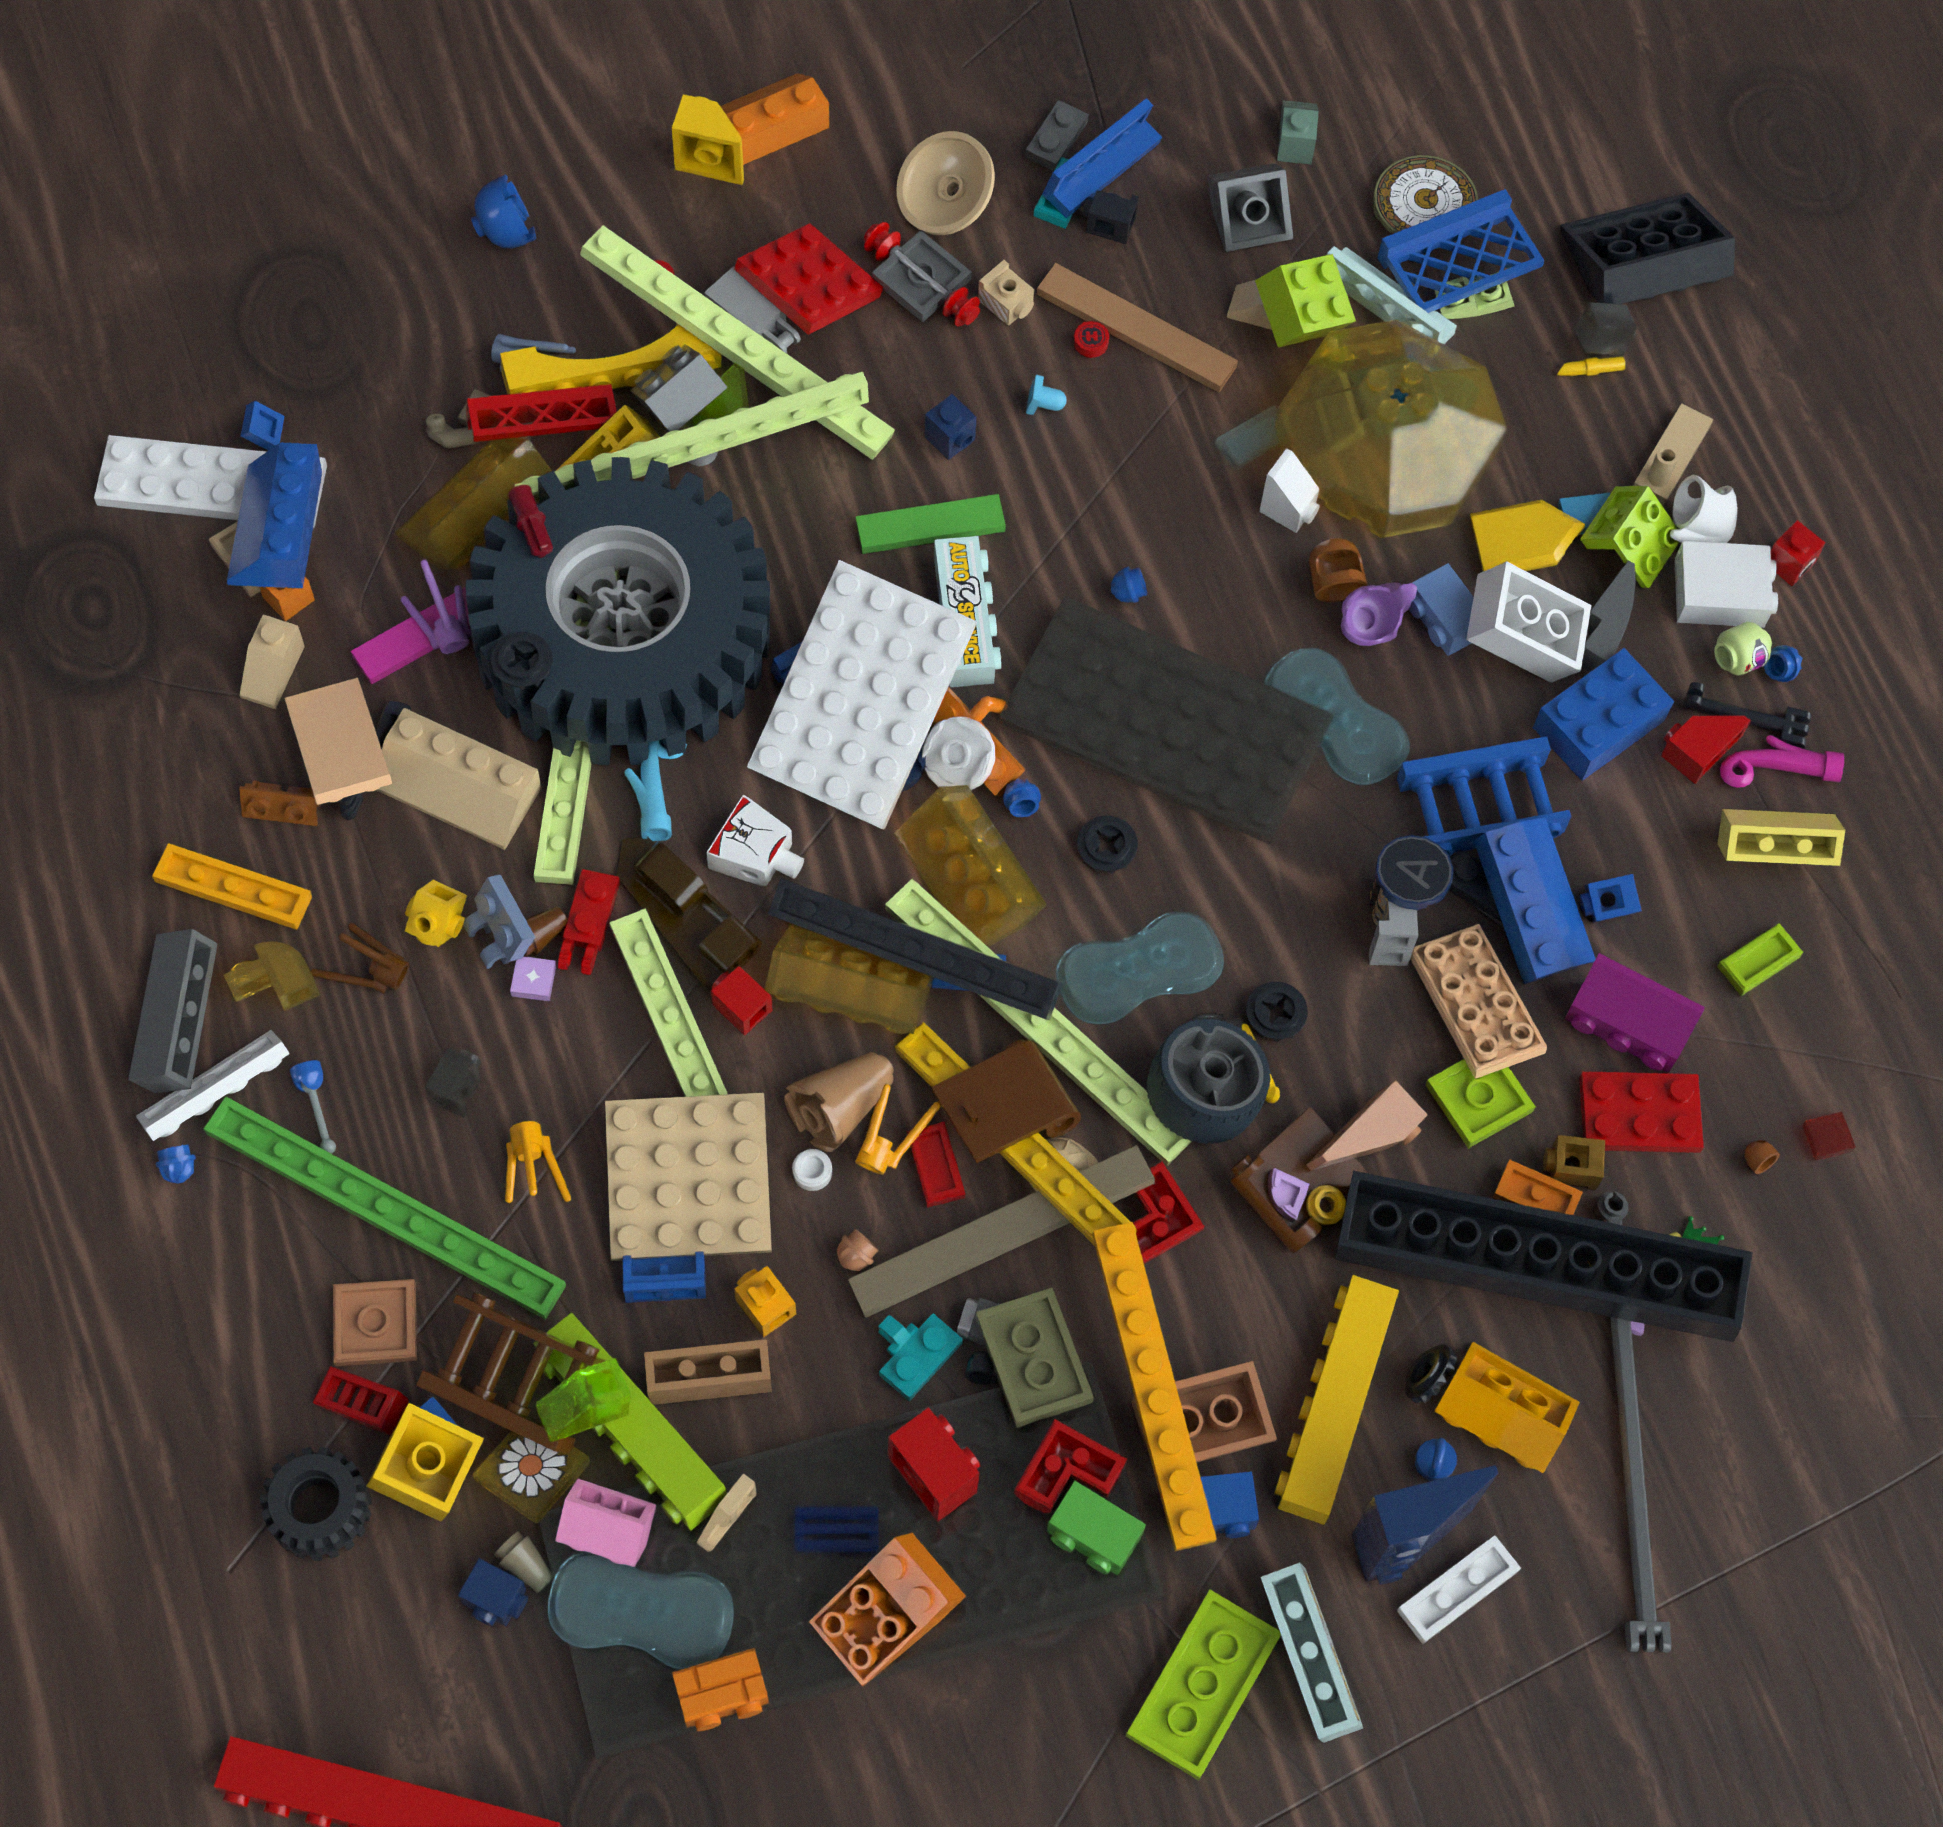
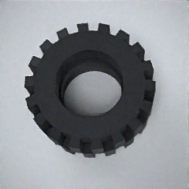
(294, 1478)

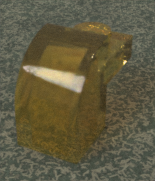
(276, 967)

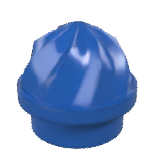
(1129, 585)
(1783, 663)
(1021, 798)
(176, 1163)

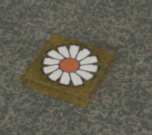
(529, 1474)

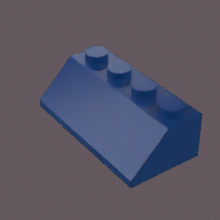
(276, 518)
(1534, 899)

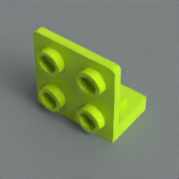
(1636, 528)

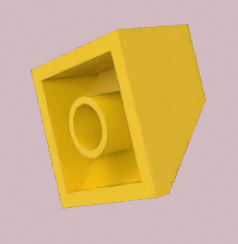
(706, 141)
(425, 1462)

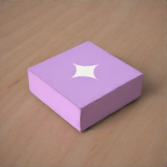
(533, 978)

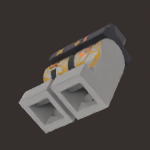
(1394, 932)

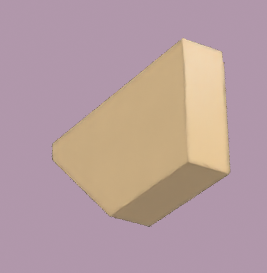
(727, 1512)

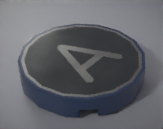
(1414, 872)

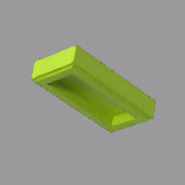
(1760, 959)

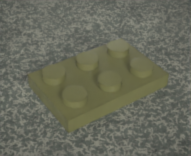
(1034, 1357)

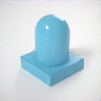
(1044, 397)

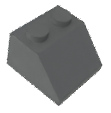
(1251, 206)

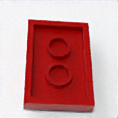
(1642, 1111)

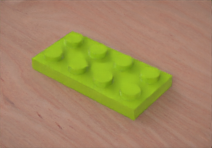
(1204, 1684)

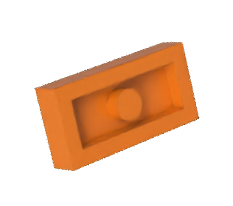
(1536, 1190)

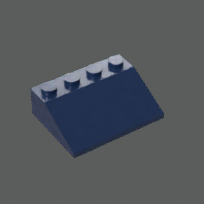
(1411, 1520)

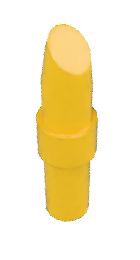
(1592, 366)

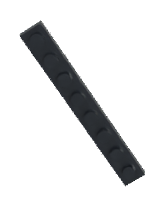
(915, 949)

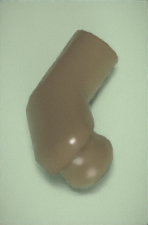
(445, 434)

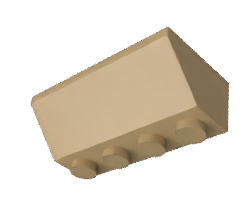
(458, 779)

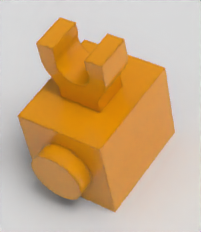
(764, 1300)

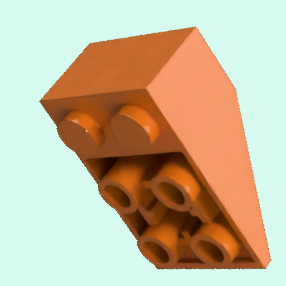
(887, 1607)

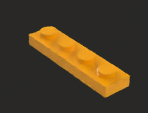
(232, 886)

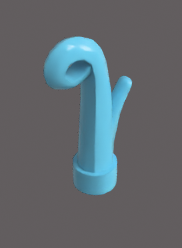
(649, 792)

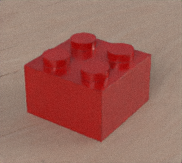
(934, 1463)

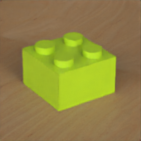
(1305, 300)

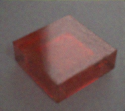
(1828, 1136)

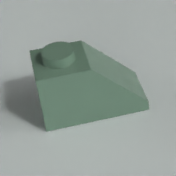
(1297, 132)

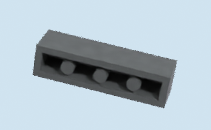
(173, 1011)

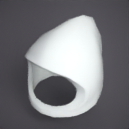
(1704, 518)

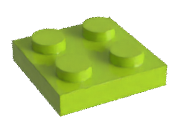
(1480, 1104)

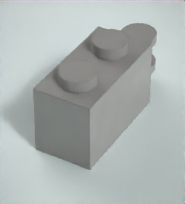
(752, 309)

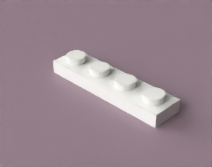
(225, 1077)

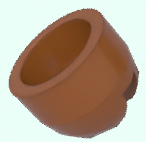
(1760, 1156)

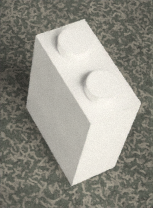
(1724, 583)

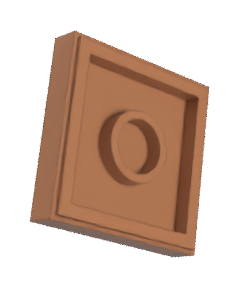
(374, 1322)

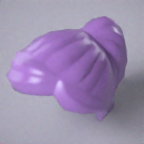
(1376, 612)

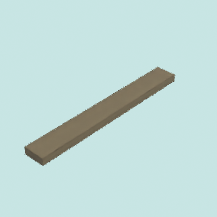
(989, 1236)

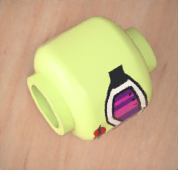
(1743, 648)

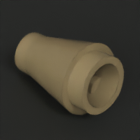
(524, 1562)

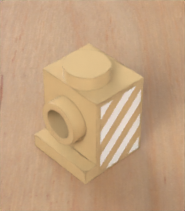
(1005, 294)

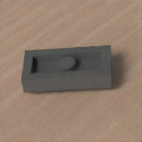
(1056, 135)

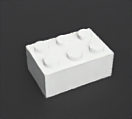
(1528, 622)

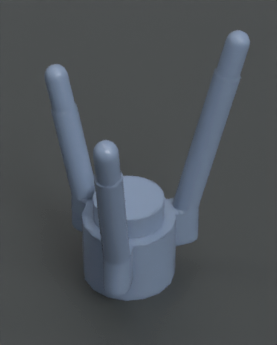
(507, 343)

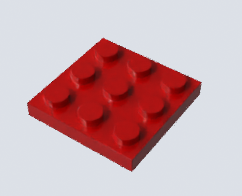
(808, 278)

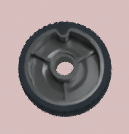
(1208, 1081)

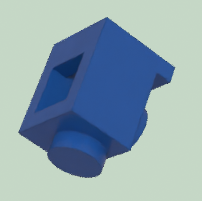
(1624, 895)

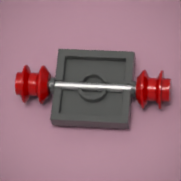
(921, 275)

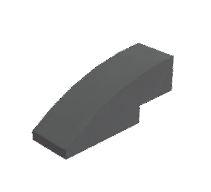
(1609, 619)

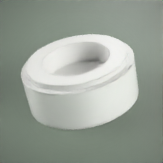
(812, 1170)

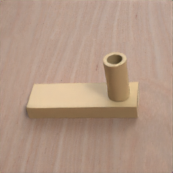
(1674, 452)

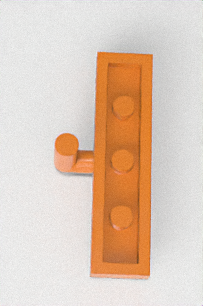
(1006, 766)

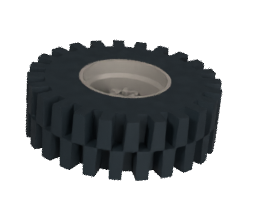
(640, 681)

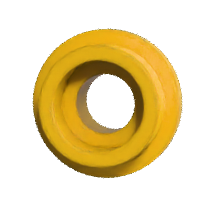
(1336, 1200)

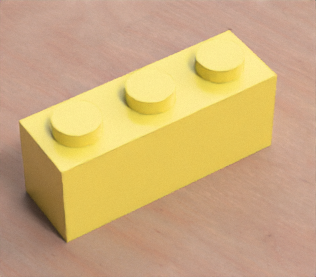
(1781, 837)

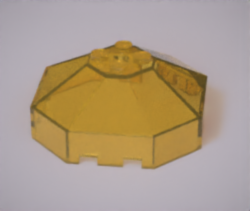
(1383, 458)

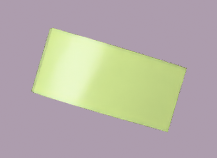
(1484, 302)

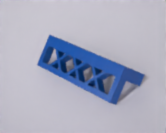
(1102, 160)

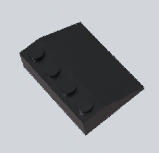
(1650, 249)

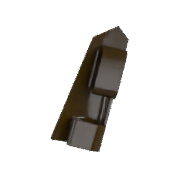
(684, 911)

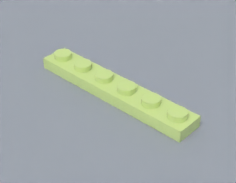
(667, 1006)

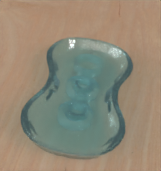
(1362, 740)
(1113, 977)
(672, 1617)

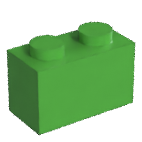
(1095, 1529)

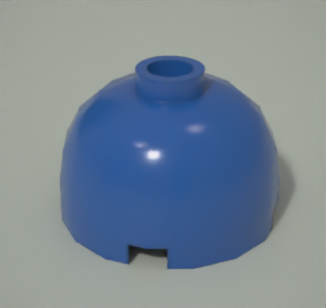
(502, 215)

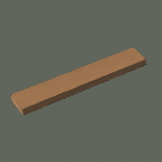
(1137, 327)

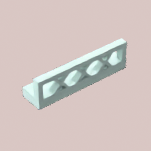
(1386, 296)

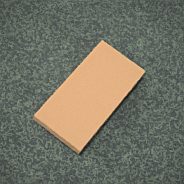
(338, 741)
(1477, 1001)

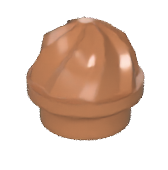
(856, 1251)

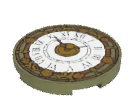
(1420, 190)

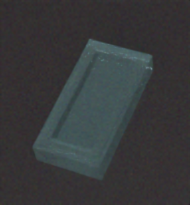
(1250, 439)

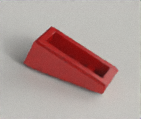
(383, 1412)

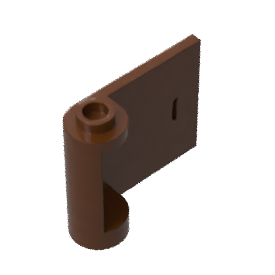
(1009, 1097)
(1290, 1154)

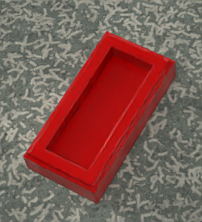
(937, 1166)

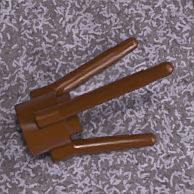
(387, 967)

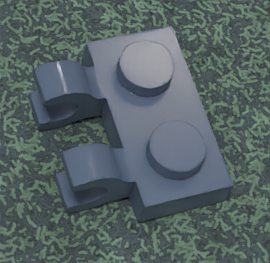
(502, 917)

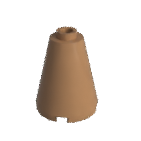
(837, 1098)

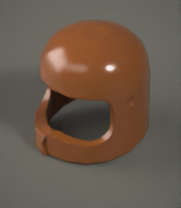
(1336, 569)

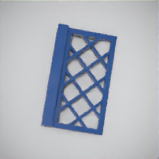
(1441, 233)

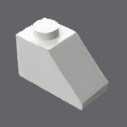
(1290, 493)

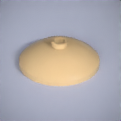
(932, 175)

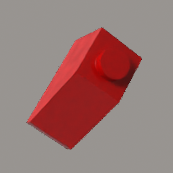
(1702, 743)

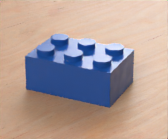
(1603, 714)

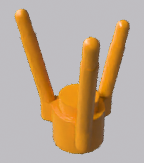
(527, 1145)
(875, 1150)

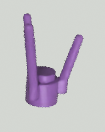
(449, 633)

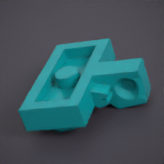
(916, 1353)

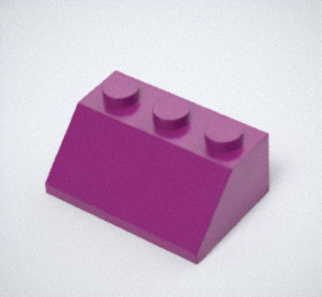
(1634, 1013)

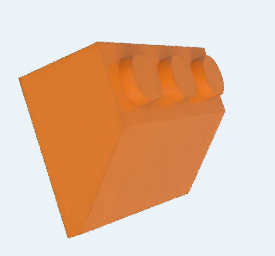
(778, 115)

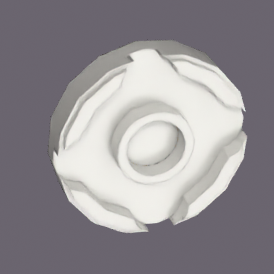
(959, 753)

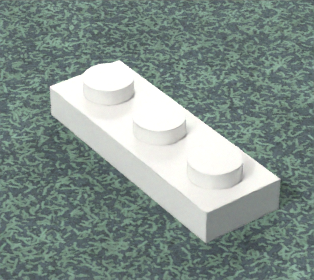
(1458, 1589)

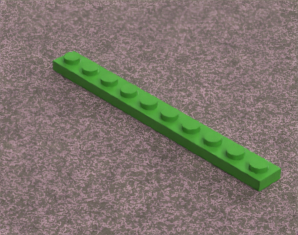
(385, 1208)

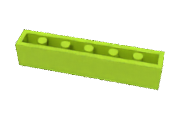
(648, 1442)

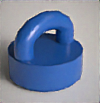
(1435, 1459)

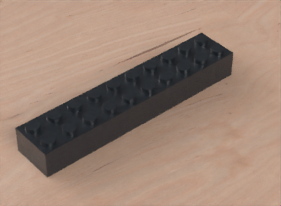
(1545, 1256)

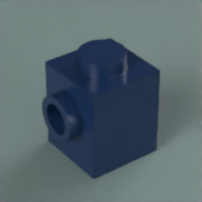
(950, 426)
(493, 1594)

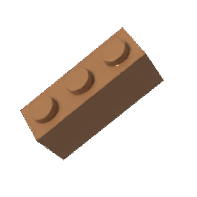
(708, 1372)

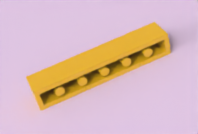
(1337, 1400)

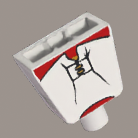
(753, 846)

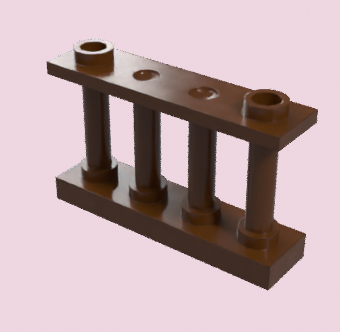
(482, 1395)

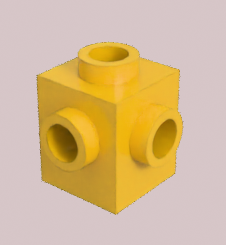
(435, 913)

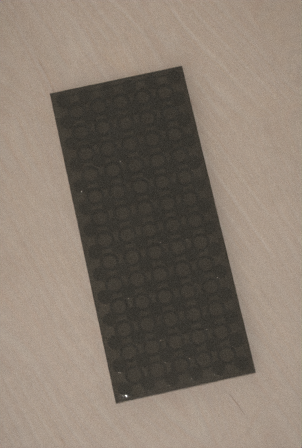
(988, 1546)

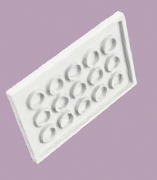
(862, 694)

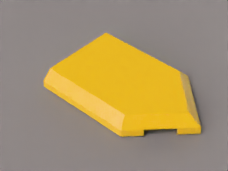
(1524, 534)

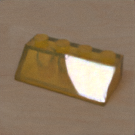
(456, 515)
(969, 865)
(846, 981)

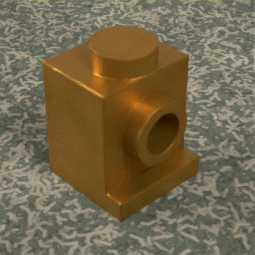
(1584, 1152)

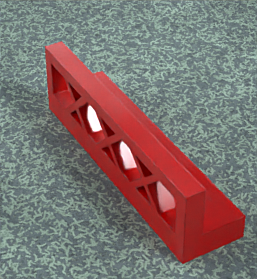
(578, 406)

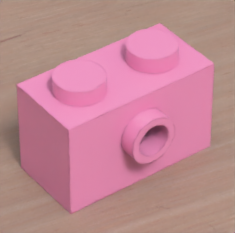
(605, 1523)

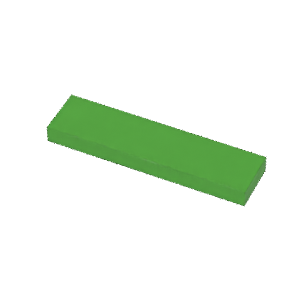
(930, 522)

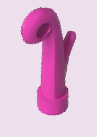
(1786, 758)

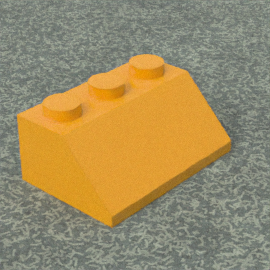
(1507, 1408)

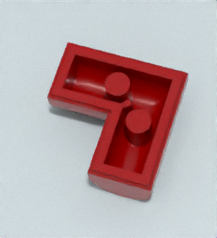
(1168, 1216)
(1066, 1455)

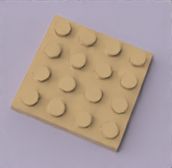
(688, 1176)

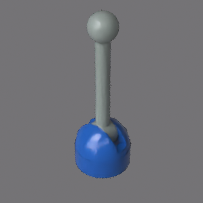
(308, 1078)

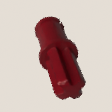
(530, 520)

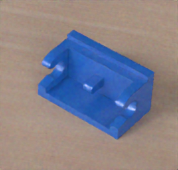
(664, 1278)

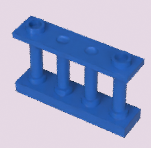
(1483, 762)

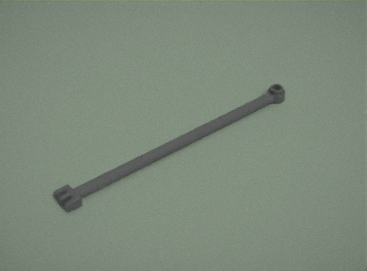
(1633, 1470)

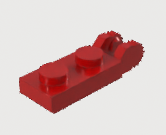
(589, 918)

